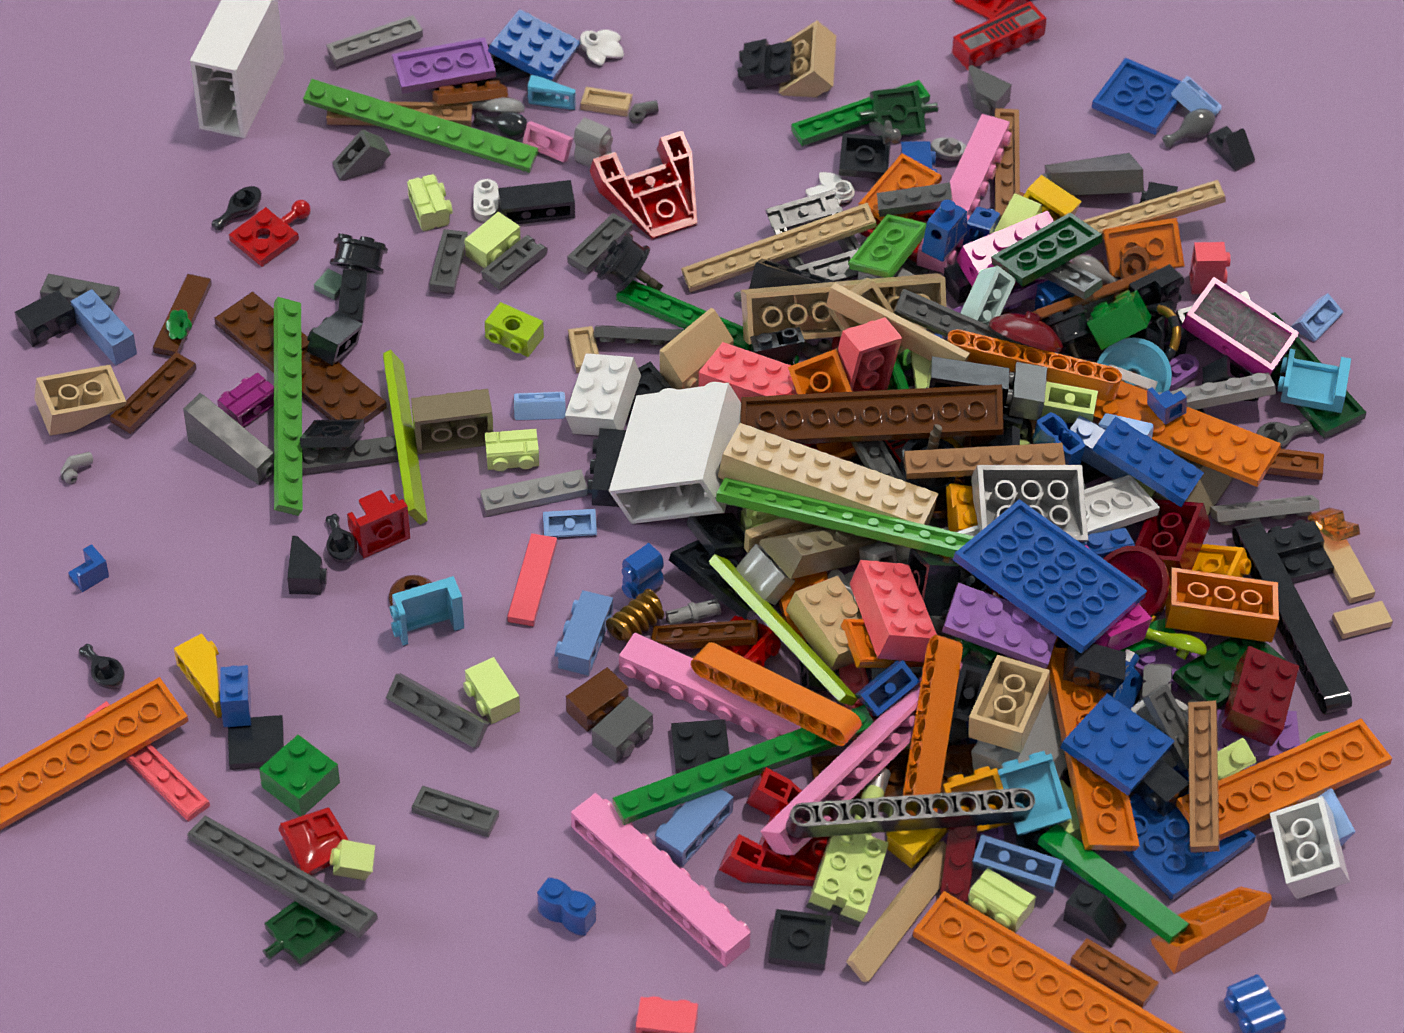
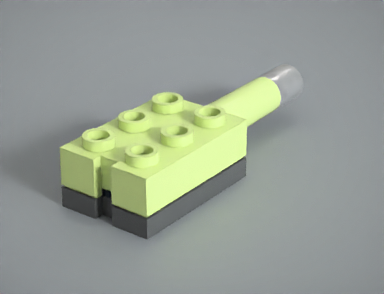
(850, 868)

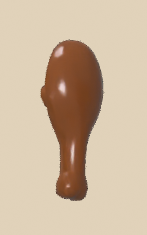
(1133, 262)

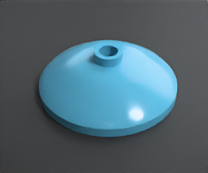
(1141, 357)

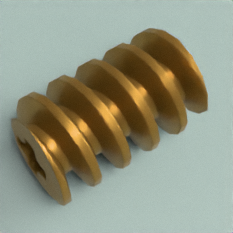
(636, 616)

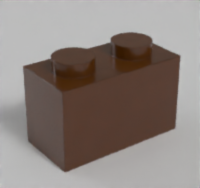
(596, 698)

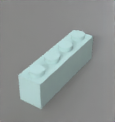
(988, 294)

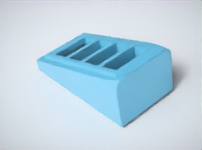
(544, 93)

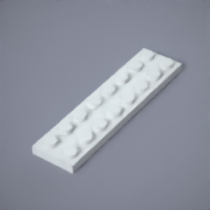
(1111, 506)

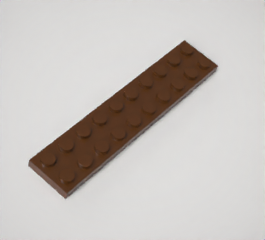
(878, 414)

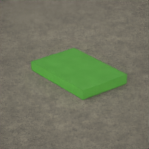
(888, 246)

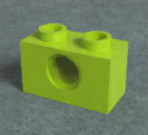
(514, 329)

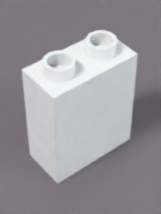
(236, 64)
(675, 453)

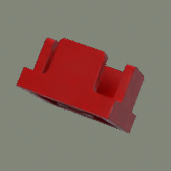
(383, 524)

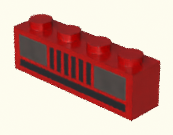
(999, 35)

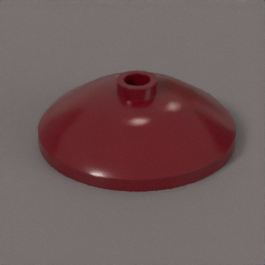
(1027, 330)
(1146, 570)

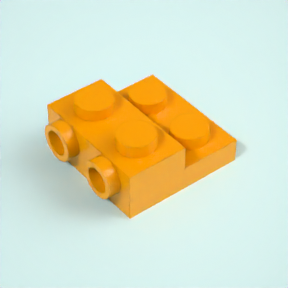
(960, 507)
(1223, 560)
(981, 780)

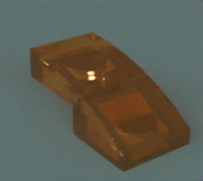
(1333, 524)

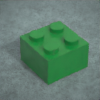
(1118, 319)
(299, 775)

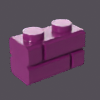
(248, 399)

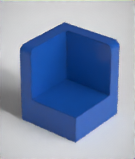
(1167, 405)
(91, 571)

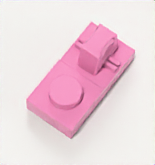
(548, 141)

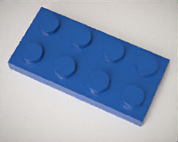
(1148, 461)

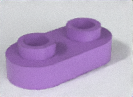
(1178, 365)

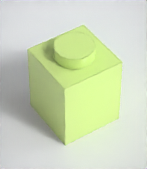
(352, 859)

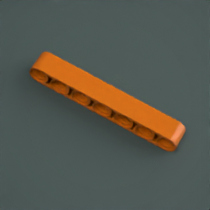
(1060, 368)
(776, 694)
(933, 717)

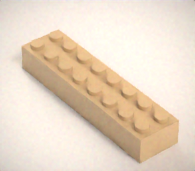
(805, 305)
(800, 470)

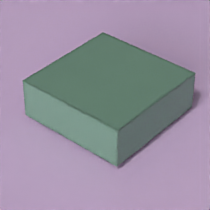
(329, 284)

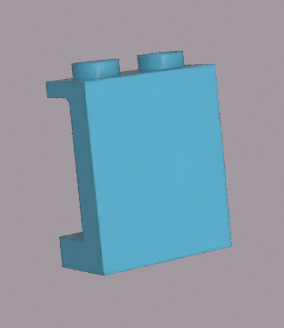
(1314, 383)
(426, 606)
(1042, 780)

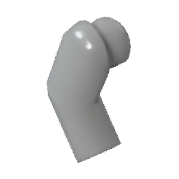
(70, 468)

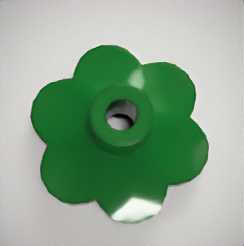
(178, 324)

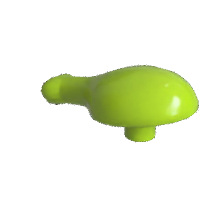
(1183, 642)

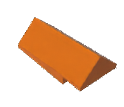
(824, 375)
(1213, 926)

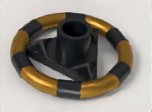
(1156, 331)

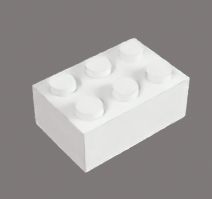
(602, 394)
(1309, 847)

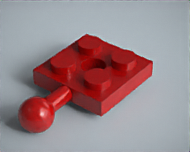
(266, 222)

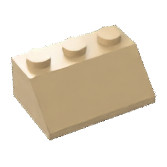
(812, 62)
(692, 349)

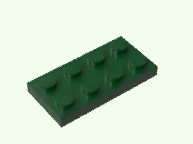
(1047, 249)
(1212, 674)

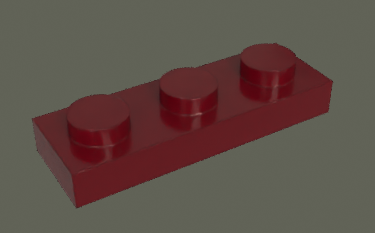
(959, 862)

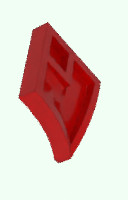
(312, 839)

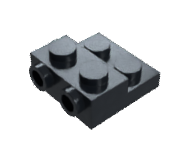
(766, 63)
(863, 156)
(1159, 286)
(1301, 550)

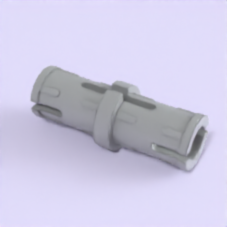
(693, 612)

